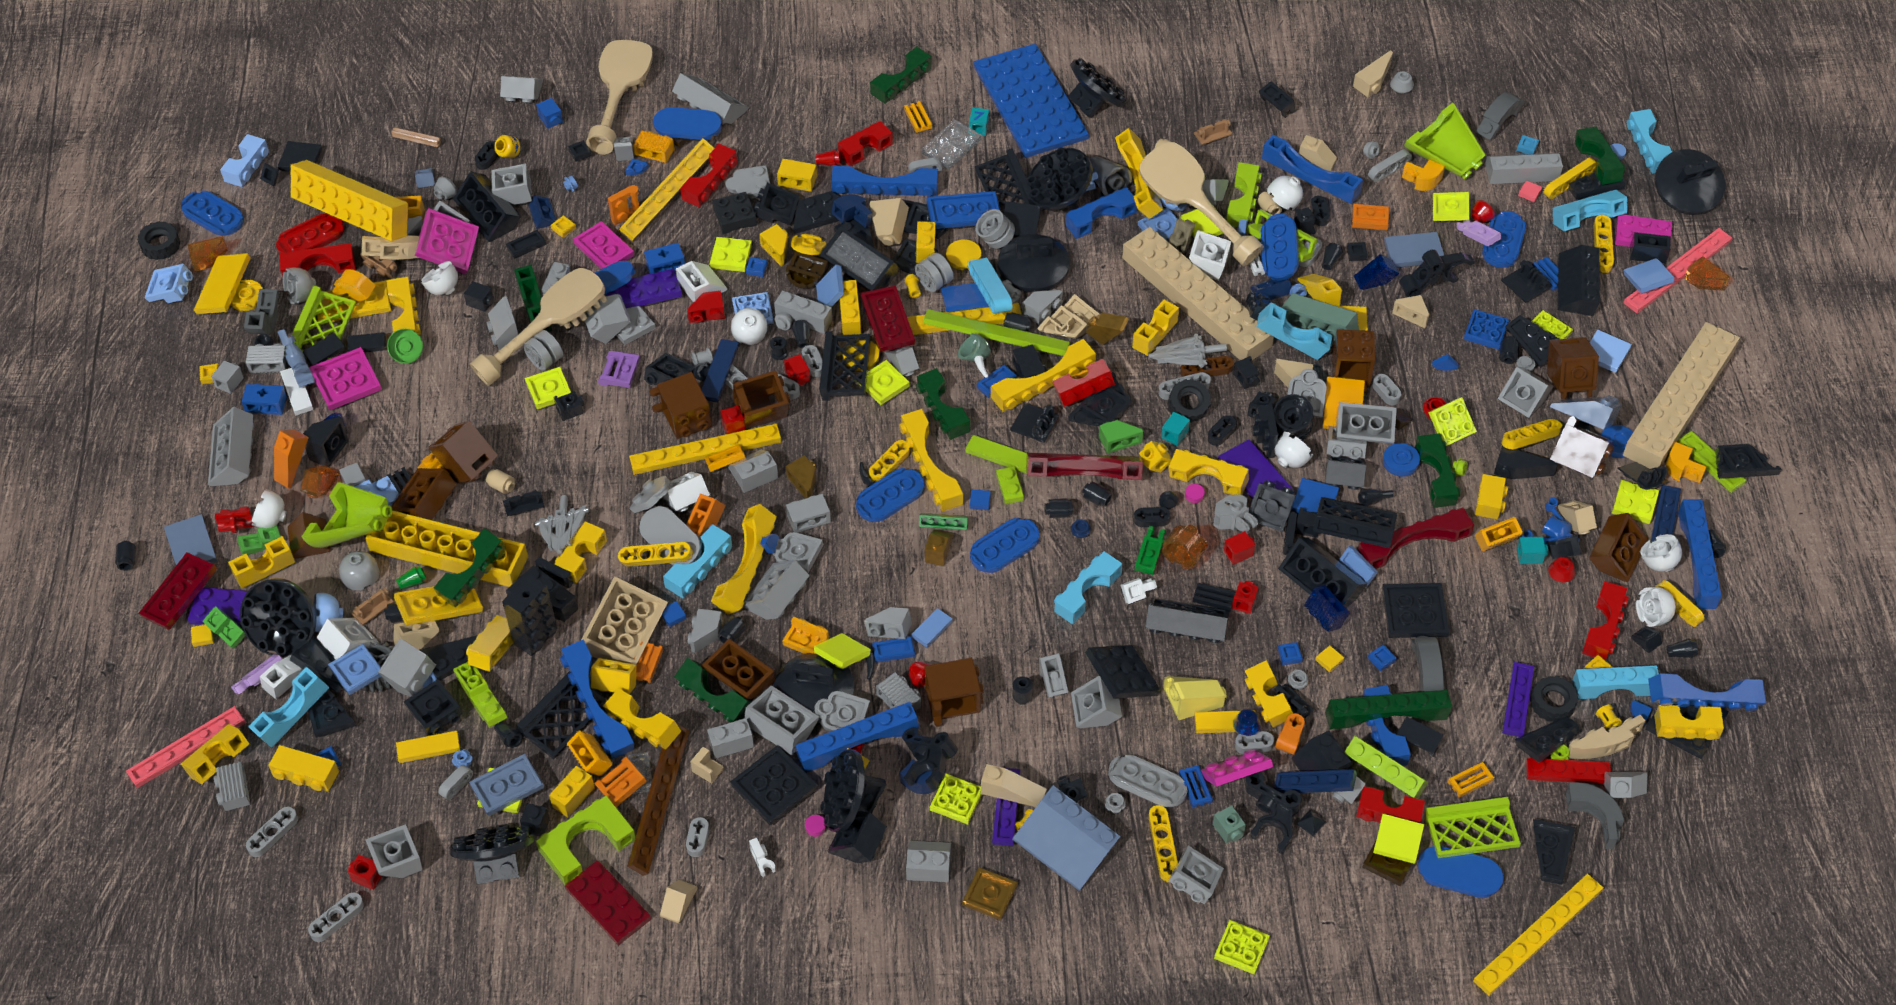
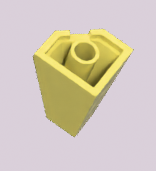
(1193, 695)

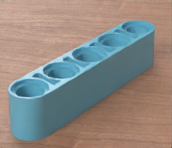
(990, 285)

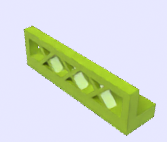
(1304, 253)

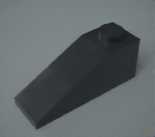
(1521, 465)

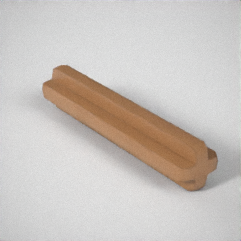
(416, 137)

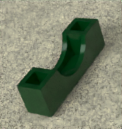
(887, 86)
(1593, 143)
(529, 292)
(952, 420)
(1432, 452)
(455, 587)
(696, 678)

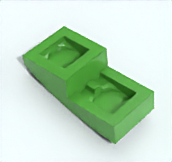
(256, 542)
(224, 627)

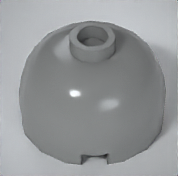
(298, 284)
(358, 570)

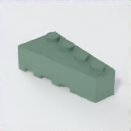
(1311, 313)

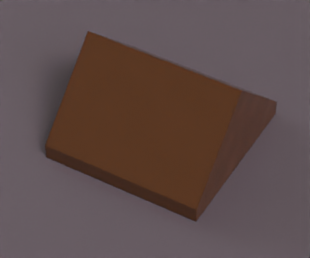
(298, 546)

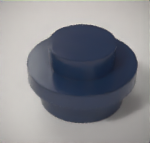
(1080, 528)

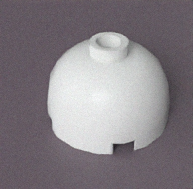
(1286, 191)
(441, 280)
(749, 326)
(1292, 451)
(269, 510)
(1662, 553)
(1655, 606)

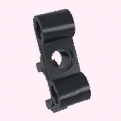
(1430, 269)
(930, 755)
(1276, 805)

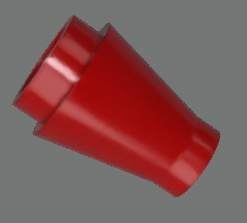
(829, 158)

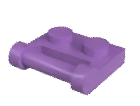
(624, 371)

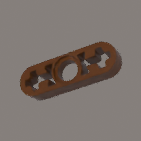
(1219, 370)

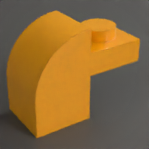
(1424, 178)
(354, 284)
(1680, 465)

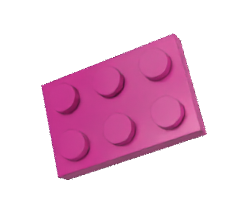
(1628, 224)
(603, 246)
(1236, 767)

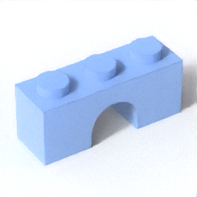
(253, 152)

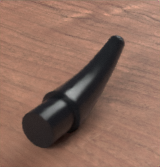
(864, 476)
(870, 664)

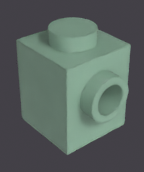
(1229, 825)

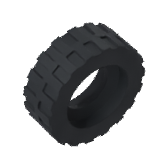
(155, 230)
(1193, 387)
(1557, 685)

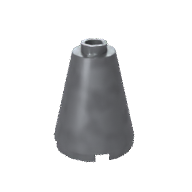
(1110, 175)

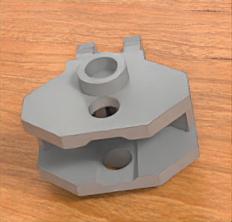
(1234, 515)

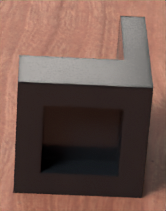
(1564, 547)

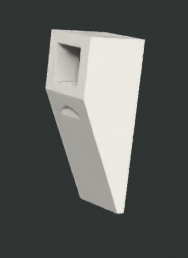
(279, 677)

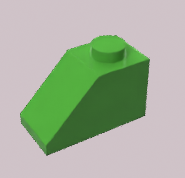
(1119, 435)

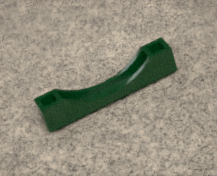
(1422, 705)

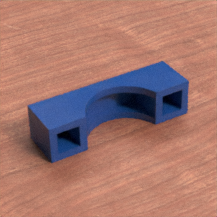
(1117, 204)
(1386, 741)

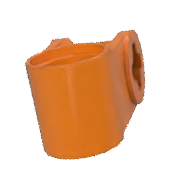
(1290, 736)

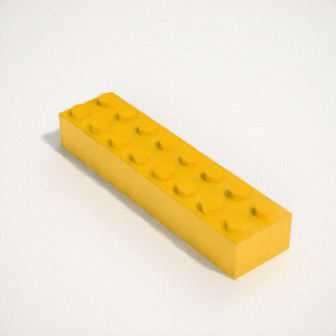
(349, 200)
(443, 547)

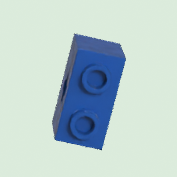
(664, 258)
(264, 399)

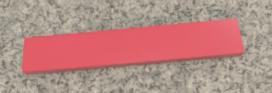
(182, 748)

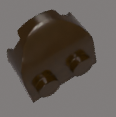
(806, 270)

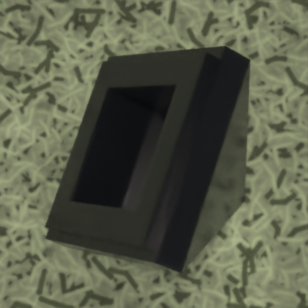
(269, 174)
(1311, 823)

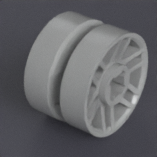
(995, 228)
(934, 272)
(543, 350)

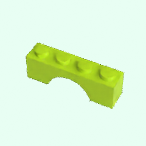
(1246, 180)
(1386, 767)

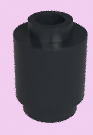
(1017, 321)
(1509, 350)
(1096, 494)
(1058, 508)
(125, 555)
(392, 613)
(732, 629)
(1022, 690)

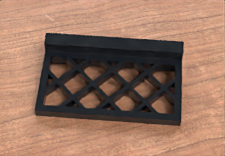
(1017, 176)
(831, 365)
(1354, 529)
(545, 708)

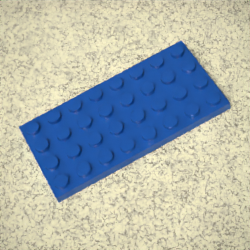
(1030, 100)

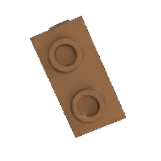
(1212, 133)
(382, 267)
(372, 607)

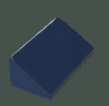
(541, 212)
(1273, 288)

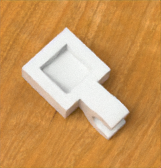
(1136, 589)
(759, 853)

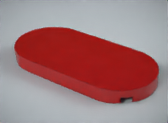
(311, 234)

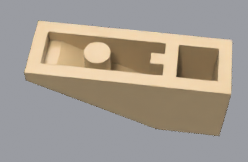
(1370, 78)
(1010, 786)

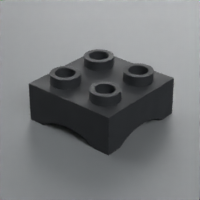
(734, 212)

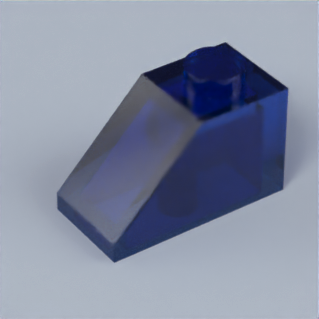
(1376, 273)

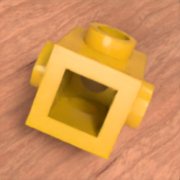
(1155, 456)

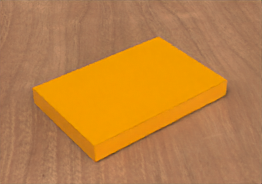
(1340, 391)

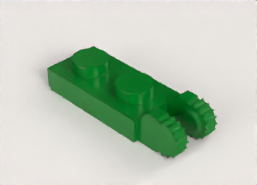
(1149, 552)

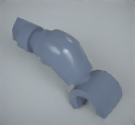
(296, 360)

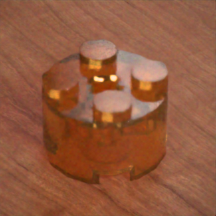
(1184, 546)

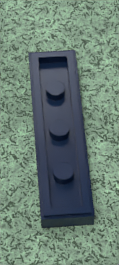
(719, 369)
(1666, 511)
(1316, 781)

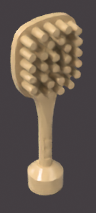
(620, 67)
(1179, 179)
(559, 305)

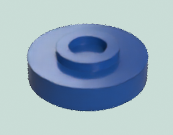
(1619, 436)
(1401, 459)

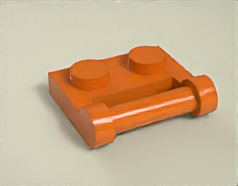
(619, 205)
(624, 785)

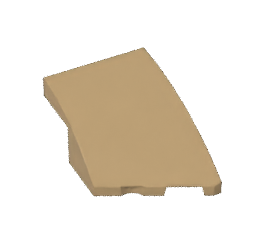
(1069, 319)

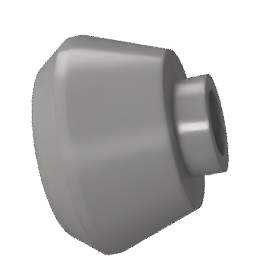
(1402, 82)
(444, 188)

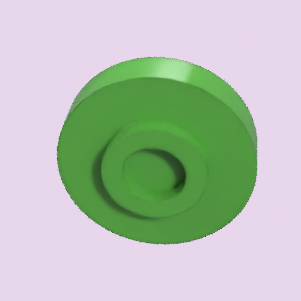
(405, 346)

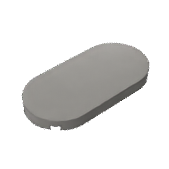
(662, 526)
(1147, 780)

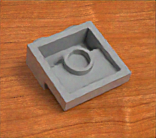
(1344, 447)
(1196, 875)

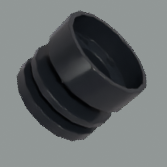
(1294, 408)

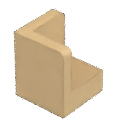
(705, 766)

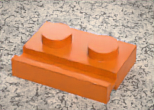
(1370, 217)
(648, 662)

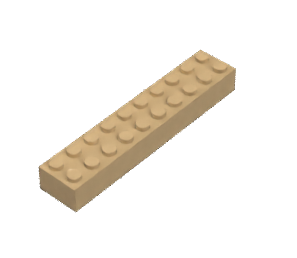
(1196, 294)
(1681, 396)

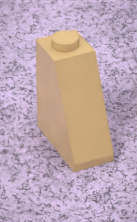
(889, 219)

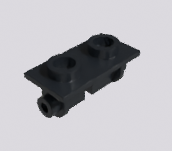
(520, 504)
(1295, 702)

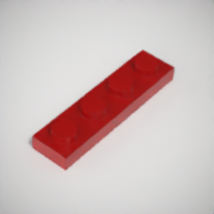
(1567, 771)

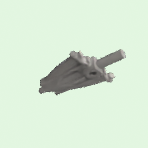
(1186, 351)
(562, 517)

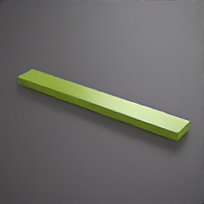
(995, 332)

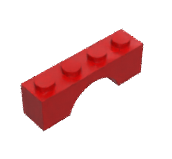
(698, 189)
(338, 256)
(1600, 638)

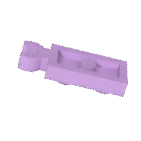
(1479, 232)
(253, 677)

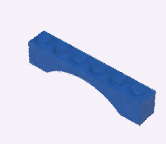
(1282, 155)
(918, 183)
(1705, 578)
(1672, 689)
(614, 734)
(822, 749)

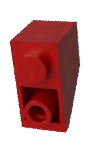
(706, 307)

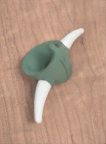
(975, 350)

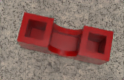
(875, 136)
(1073, 390)
(1372, 807)

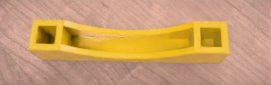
(1133, 153)
(1012, 391)
(945, 488)
(756, 525)

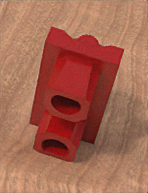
(234, 520)

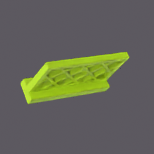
(311, 309)
(1466, 812)

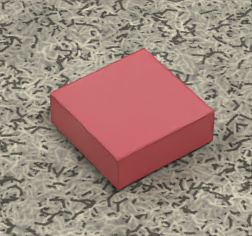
(1530, 191)

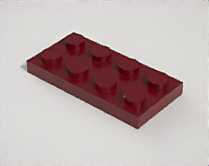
(887, 318)
(177, 591)
(608, 902)

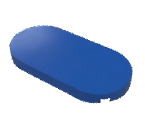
(687, 123)
(212, 213)
(1280, 248)
(1506, 250)
(616, 275)
(890, 494)
(1004, 545)
(1461, 873)

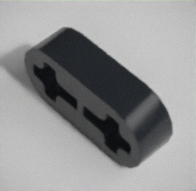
(484, 153)
(1323, 210)
(1225, 432)
(1152, 516)

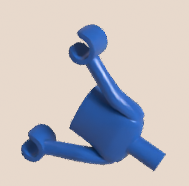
(1556, 526)

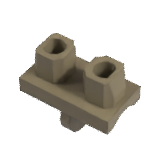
(1182, 235)

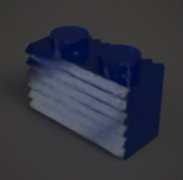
(1326, 608)

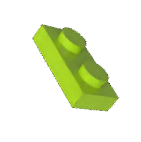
(1009, 485)

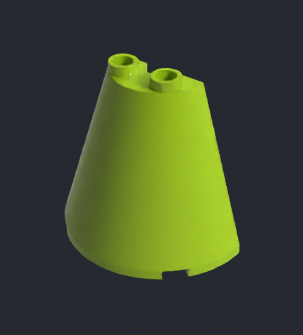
(1448, 143)
(356, 515)

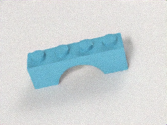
(1642, 126)
(1570, 214)
(1309, 341)
(1102, 571)
(683, 577)
(1594, 682)
(305, 692)

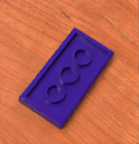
(1259, 467)

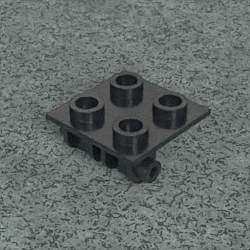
(1527, 282)
(1035, 421)
(1645, 477)

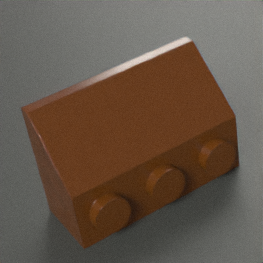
(424, 493)
(1618, 547)
(740, 670)

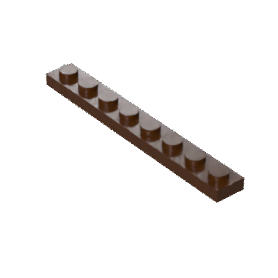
(657, 804)

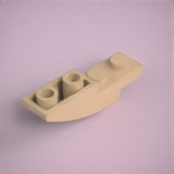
(398, 249)
(1603, 743)

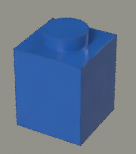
(549, 113)

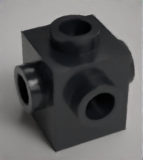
(1071, 786)

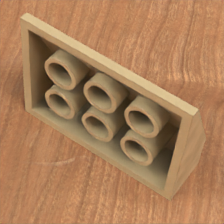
(623, 622)

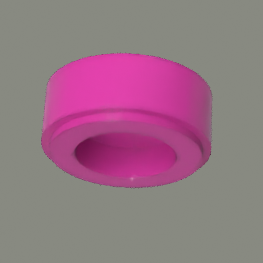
(1194, 493)
(815, 825)

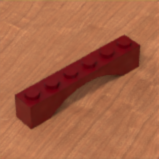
(1078, 464)
(1448, 526)

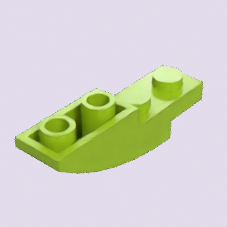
(480, 694)

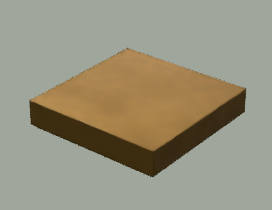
(989, 893)

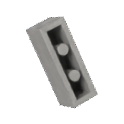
(799, 308)

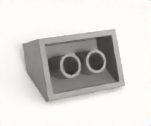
(1366, 423)
(776, 589)
(780, 719)

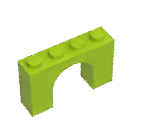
(598, 816)

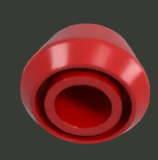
(1482, 211)
(1431, 404)
(1562, 570)
(917, 673)

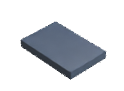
(1409, 249)
(190, 537)
(506, 784)

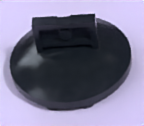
(1094, 89)
(1060, 179)
(1690, 182)
(1034, 262)
(278, 616)
(812, 678)
(848, 791)
(493, 854)

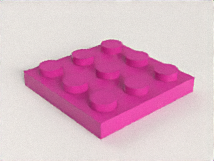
(446, 239)
(345, 378)

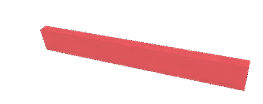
(1707, 248)

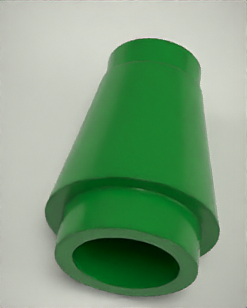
(411, 578)

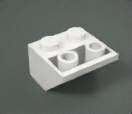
(697, 279)

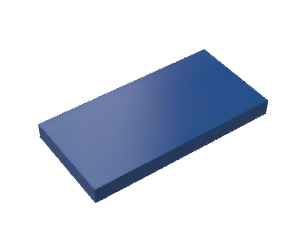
(960, 209)

